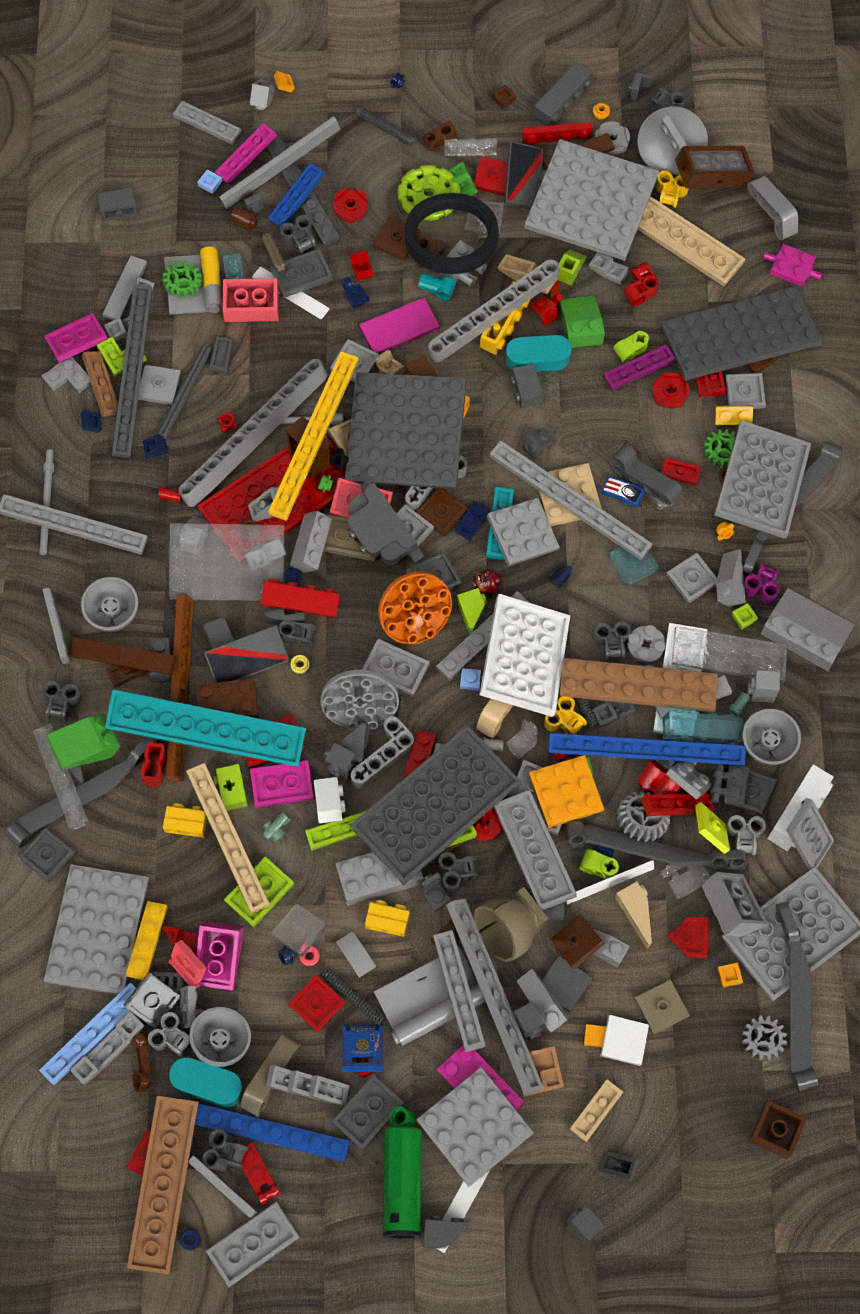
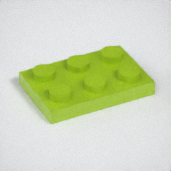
(274, 884)

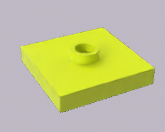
(712, 828)

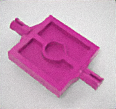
(793, 265)

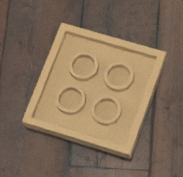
(580, 480)

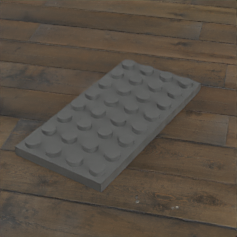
(740, 333)
(435, 805)

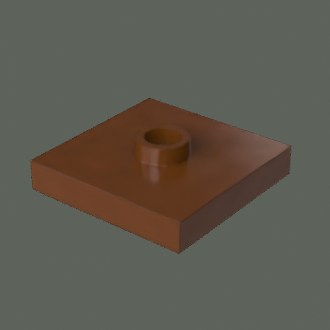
(392, 239)
(442, 511)
(577, 941)

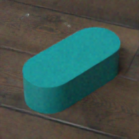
(546, 352)
(206, 1082)

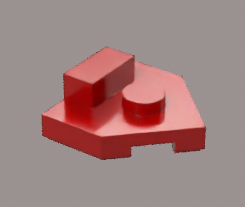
(692, 937)

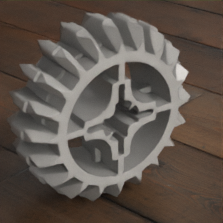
(636, 822)

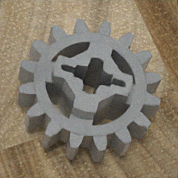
(760, 1031)

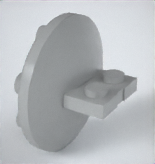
(665, 135)
(359, 697)

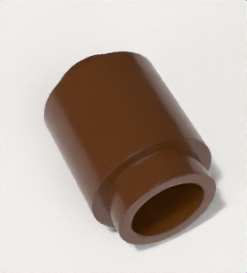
(244, 218)

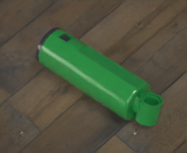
(402, 1176)

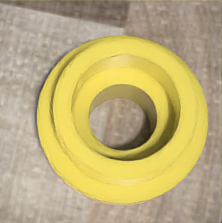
(300, 659)

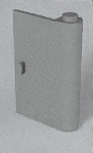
(422, 1000)

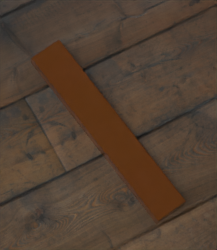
(123, 656)

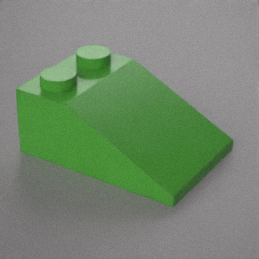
(582, 321)
(83, 742)

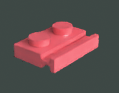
(187, 964)

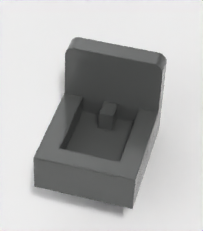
(640, 80)
(536, 442)

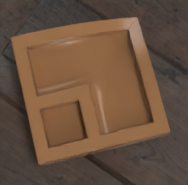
(547, 1069)

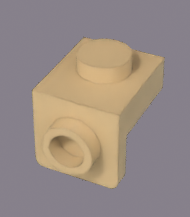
(388, 365)

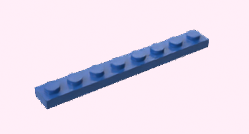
(272, 1133)

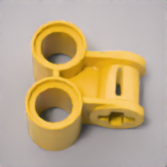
(670, 190)
(567, 719)

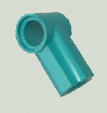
(441, 287)

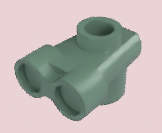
(274, 829)

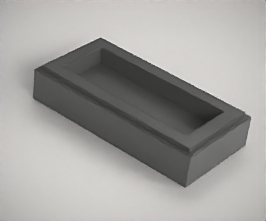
(221, 355)

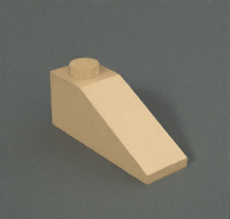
(635, 906)

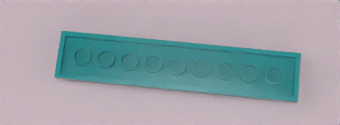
(205, 728)

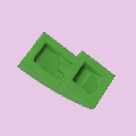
(464, 179)

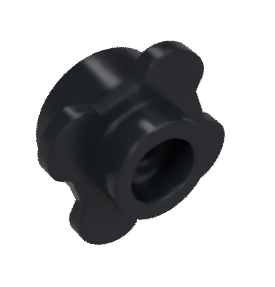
(339, 459)

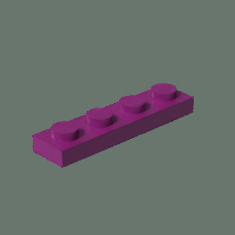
(639, 367)

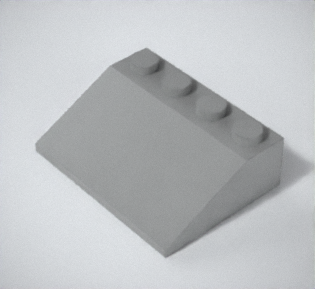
(807, 629)

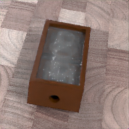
(714, 166)

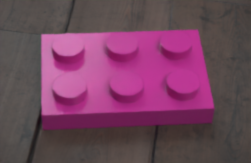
(75, 337)
(281, 784)

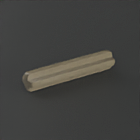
(273, 252)

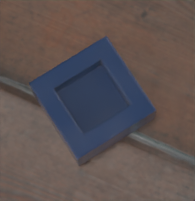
(91, 421)

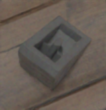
(358, 741)
(619, 1166)

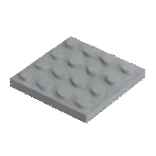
(474, 1127)

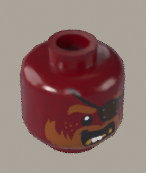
(487, 581)

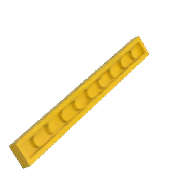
(313, 436)

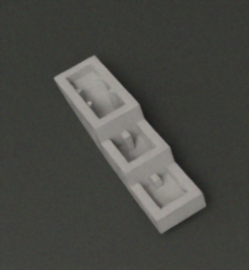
(307, 1085)

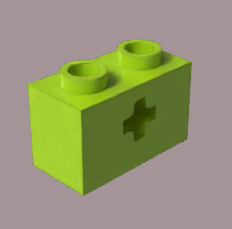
(231, 776)

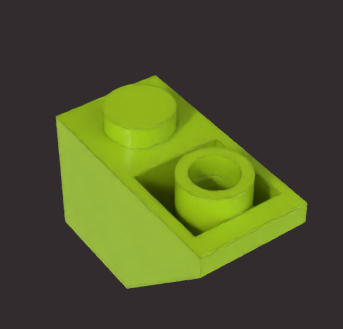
(570, 266)

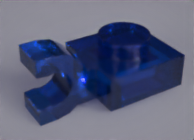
(354, 294)

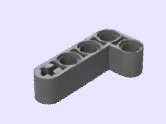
(641, 475)

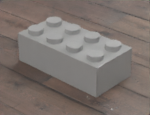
(369, 878)

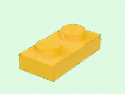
(733, 414)

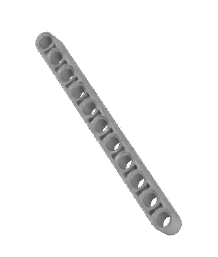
(252, 433)

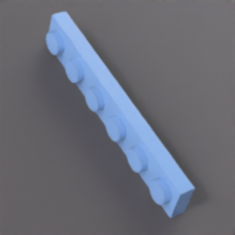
(87, 1038)

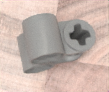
(745, 837)
(172, 1037)

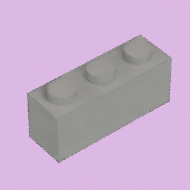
(310, 541)

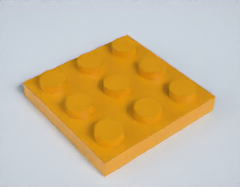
(566, 791)

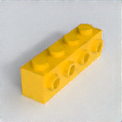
(495, 336)

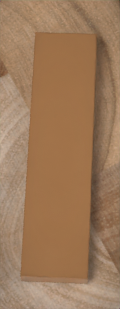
(100, 383)

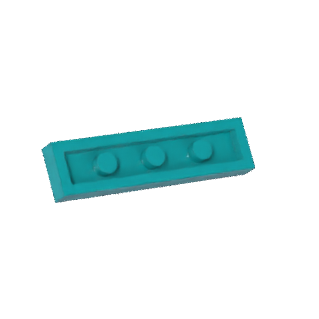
(502, 499)

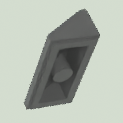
(218, 632)

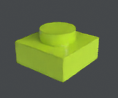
(744, 616)

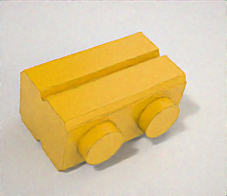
(185, 820)
(387, 918)

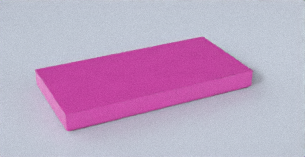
(399, 326)

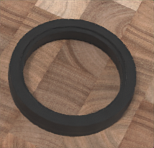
(447, 202)

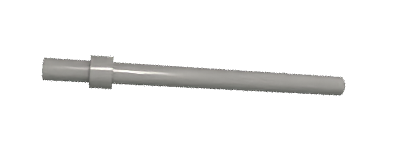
(48, 469)

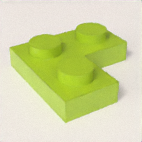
(113, 355)

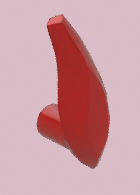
(555, 295)

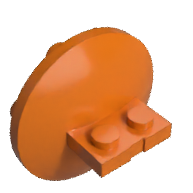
(415, 607)

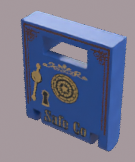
(362, 1042)

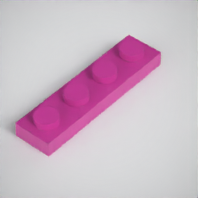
(246, 153)

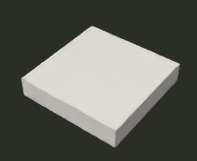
(624, 1040)

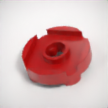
(350, 214)
(668, 400)

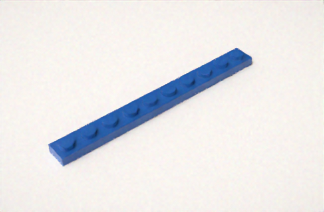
(647, 749)

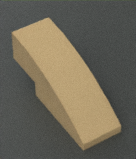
(518, 268)

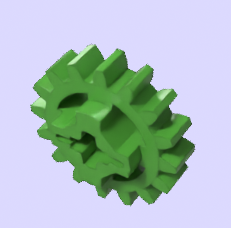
(182, 279)
(723, 447)

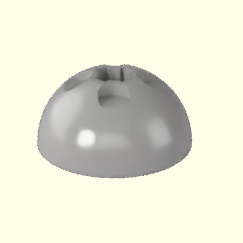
(108, 595)
(771, 727)
(222, 1027)

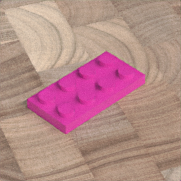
(464, 1064)

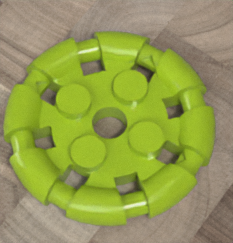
(427, 183)

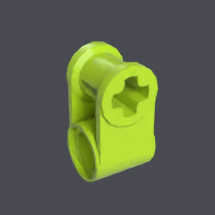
(632, 346)
(597, 864)

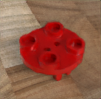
(488, 831)

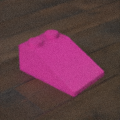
(220, 952)

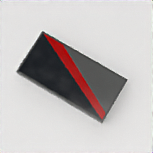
(523, 175)
(247, 655)

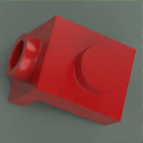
(361, 265)
(545, 309)

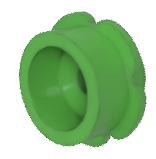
(325, 483)

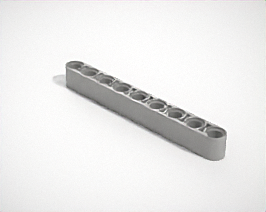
(489, 317)

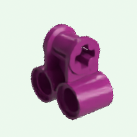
(764, 582)

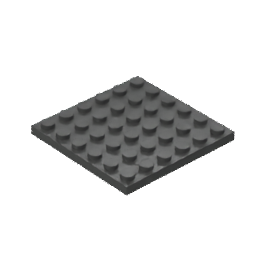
(406, 430)

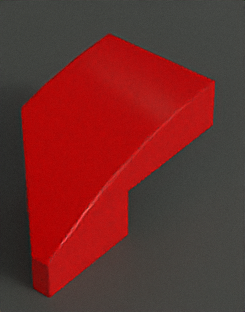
(188, 938)

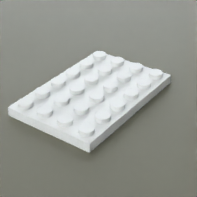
(525, 655)

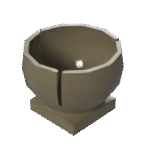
(515, 926)

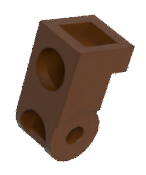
(436, 137)

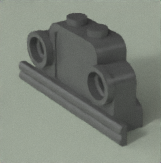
(380, 528)

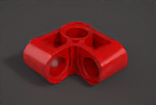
(638, 291)

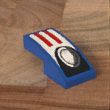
(622, 490)

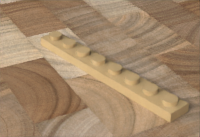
(228, 838)

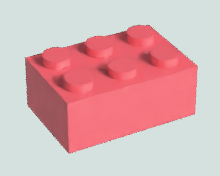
(250, 300)

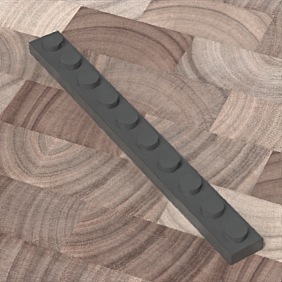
(132, 371)

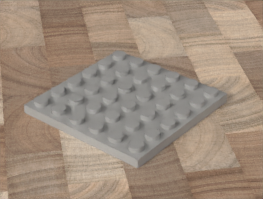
(592, 199)

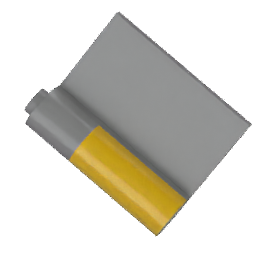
(209, 296)

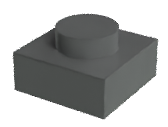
(254, 203)

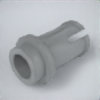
(493, 744)

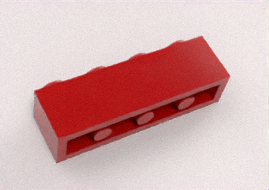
(299, 599)

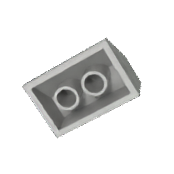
(733, 904)

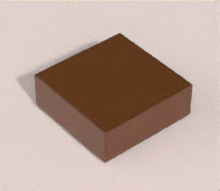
(504, 96)

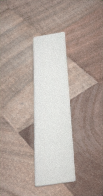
(300, 299)
(613, 881)
(463, 1201)

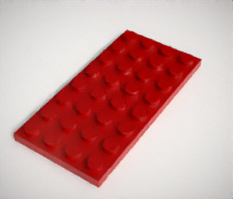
(232, 502)

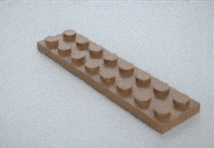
(638, 684)
(162, 1185)

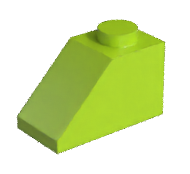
(471, 607)

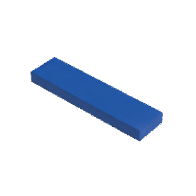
(296, 195)

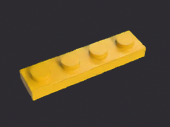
(146, 940)

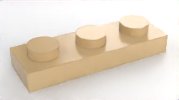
(596, 1110)

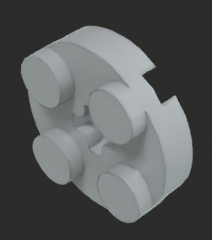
(621, 133)
(642, 654)

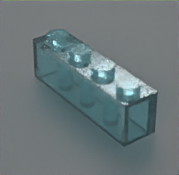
(702, 727)

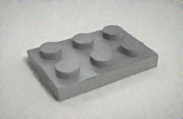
(398, 666)

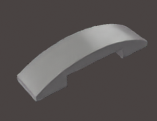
(108, 1049)

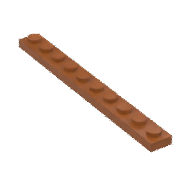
(180, 679)

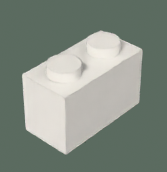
(328, 800)

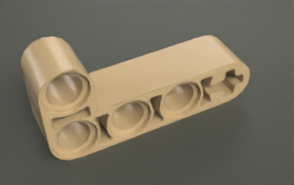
(492, 717)

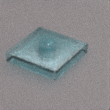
(630, 567)

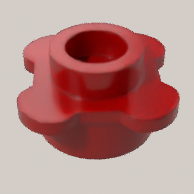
(224, 418)

